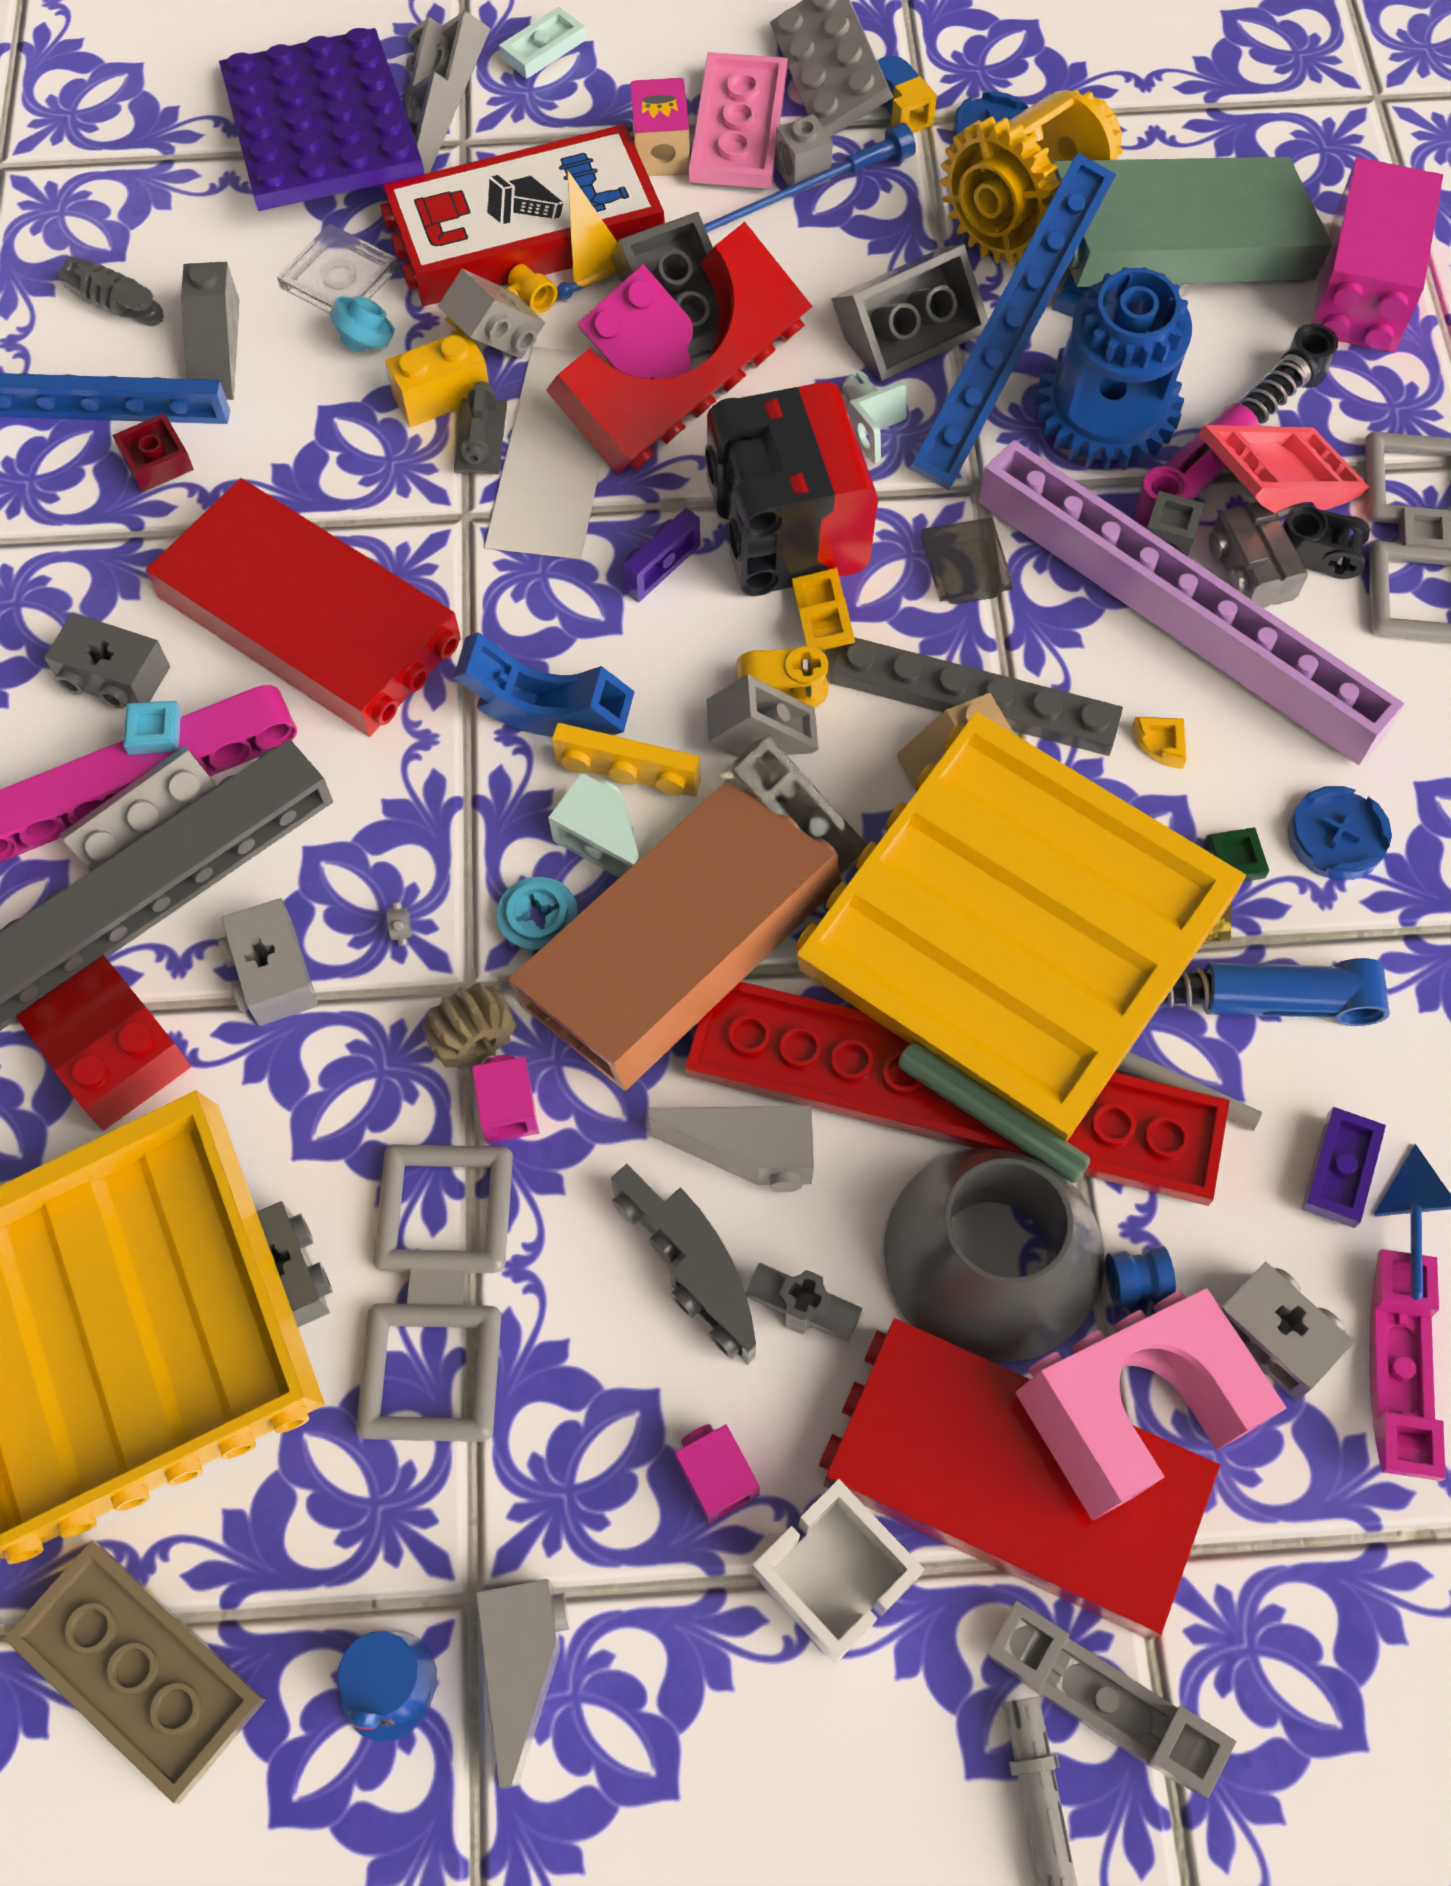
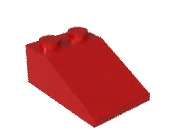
(103, 1043)

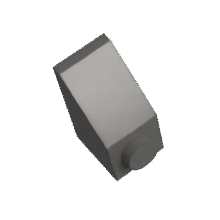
(756, 710)

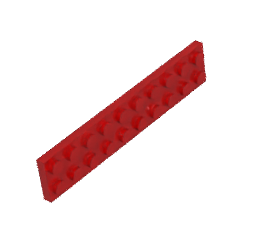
(849, 1066)

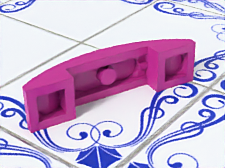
(1403, 1369)

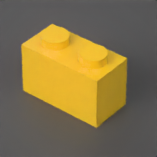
(435, 377)

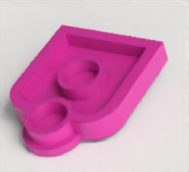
(641, 329)

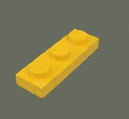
(627, 760)

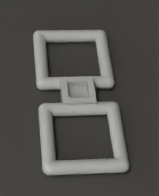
(1422, 534)
(436, 1295)

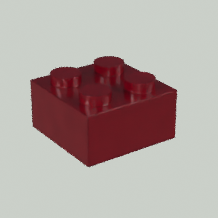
(153, 452)

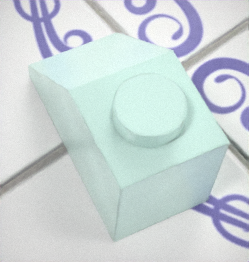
(595, 825)

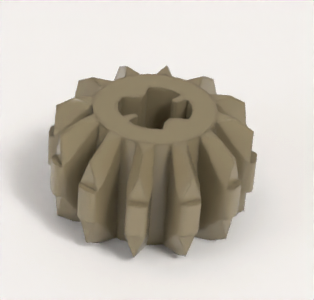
(469, 1026)

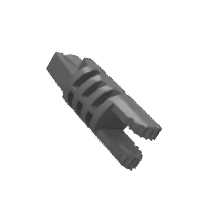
(110, 290)

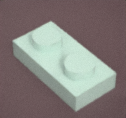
(542, 42)

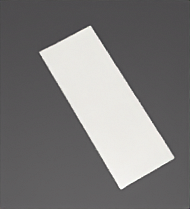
(546, 472)

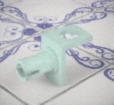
(873, 410)

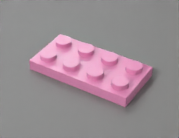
(738, 120)

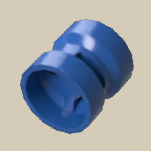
(1139, 1276)

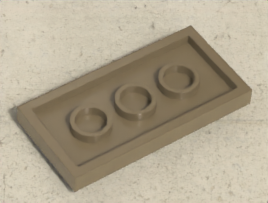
(135, 1671)

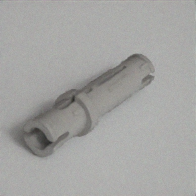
(1039, 1792)

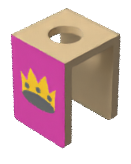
(661, 125)

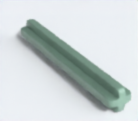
(993, 1112)

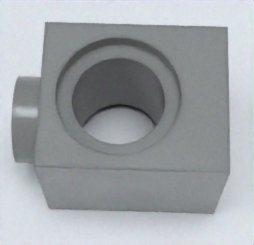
(802, 150)

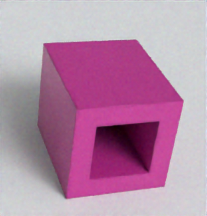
(505, 1098)
(716, 1471)

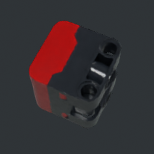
(790, 485)

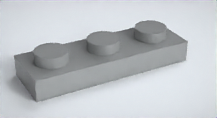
(138, 808)

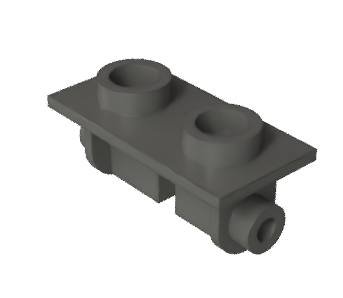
(480, 431)

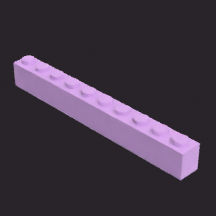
(1189, 603)

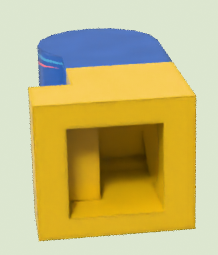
(909, 95)

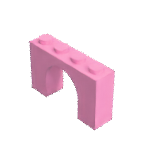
(1081, 1408)

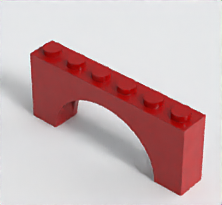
(631, 413)

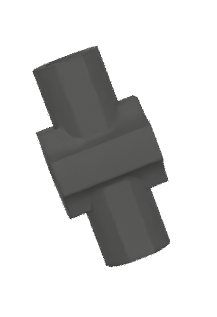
(827, 1310)

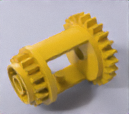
(1005, 170)

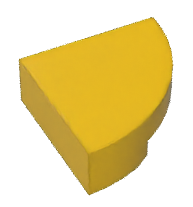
(1162, 739)

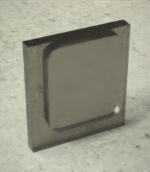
(966, 561)

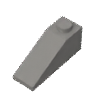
(750, 1141)
(520, 1655)

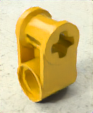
(785, 671)

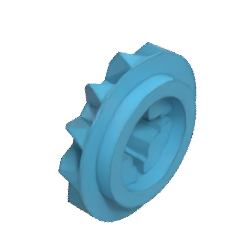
(516, 906)

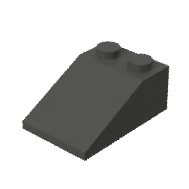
(674, 259)

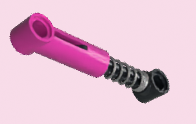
(1195, 463)

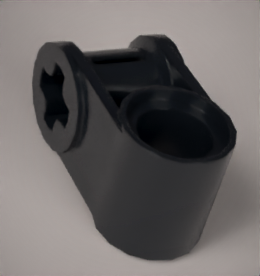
(1324, 539)

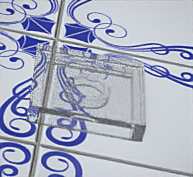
(336, 267)

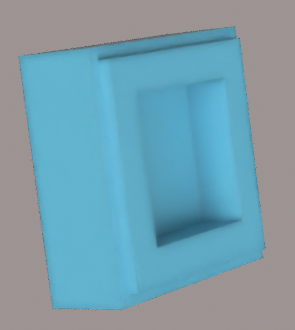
(152, 727)

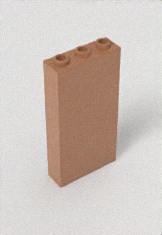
(676, 933)

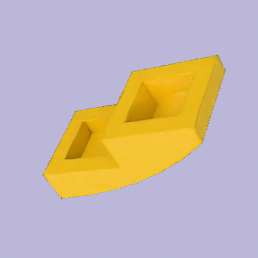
(823, 610)

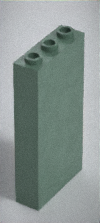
(1203, 222)

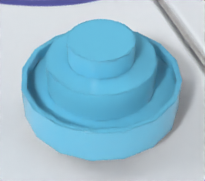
(361, 323)

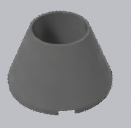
(976, 1309)

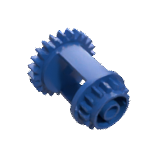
(1117, 376)

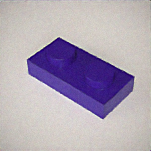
(661, 555)
(1343, 1167)

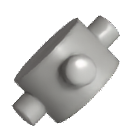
(399, 923)

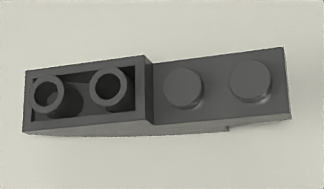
(705, 1276)

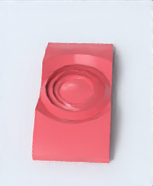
(1285, 465)

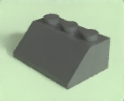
(912, 312)

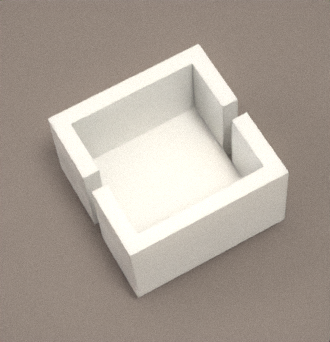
(837, 1571)

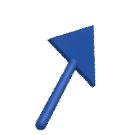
(1413, 1192)

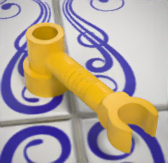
(530, 287)

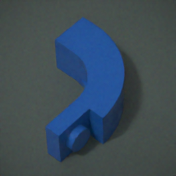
(538, 699)

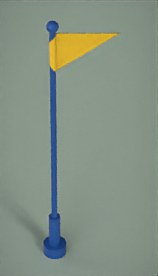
(594, 243)

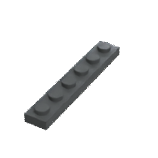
(945, 684)

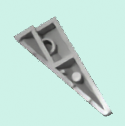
(440, 74)

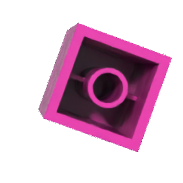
(1378, 253)

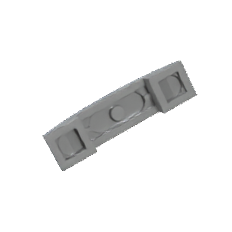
(1111, 1702)

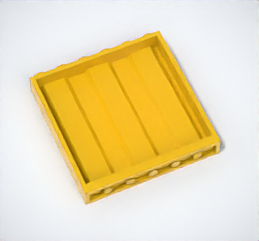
(1018, 923)
(136, 1325)

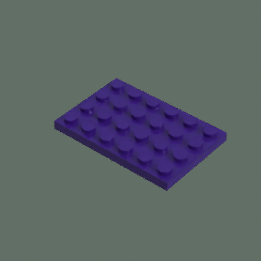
(319, 118)

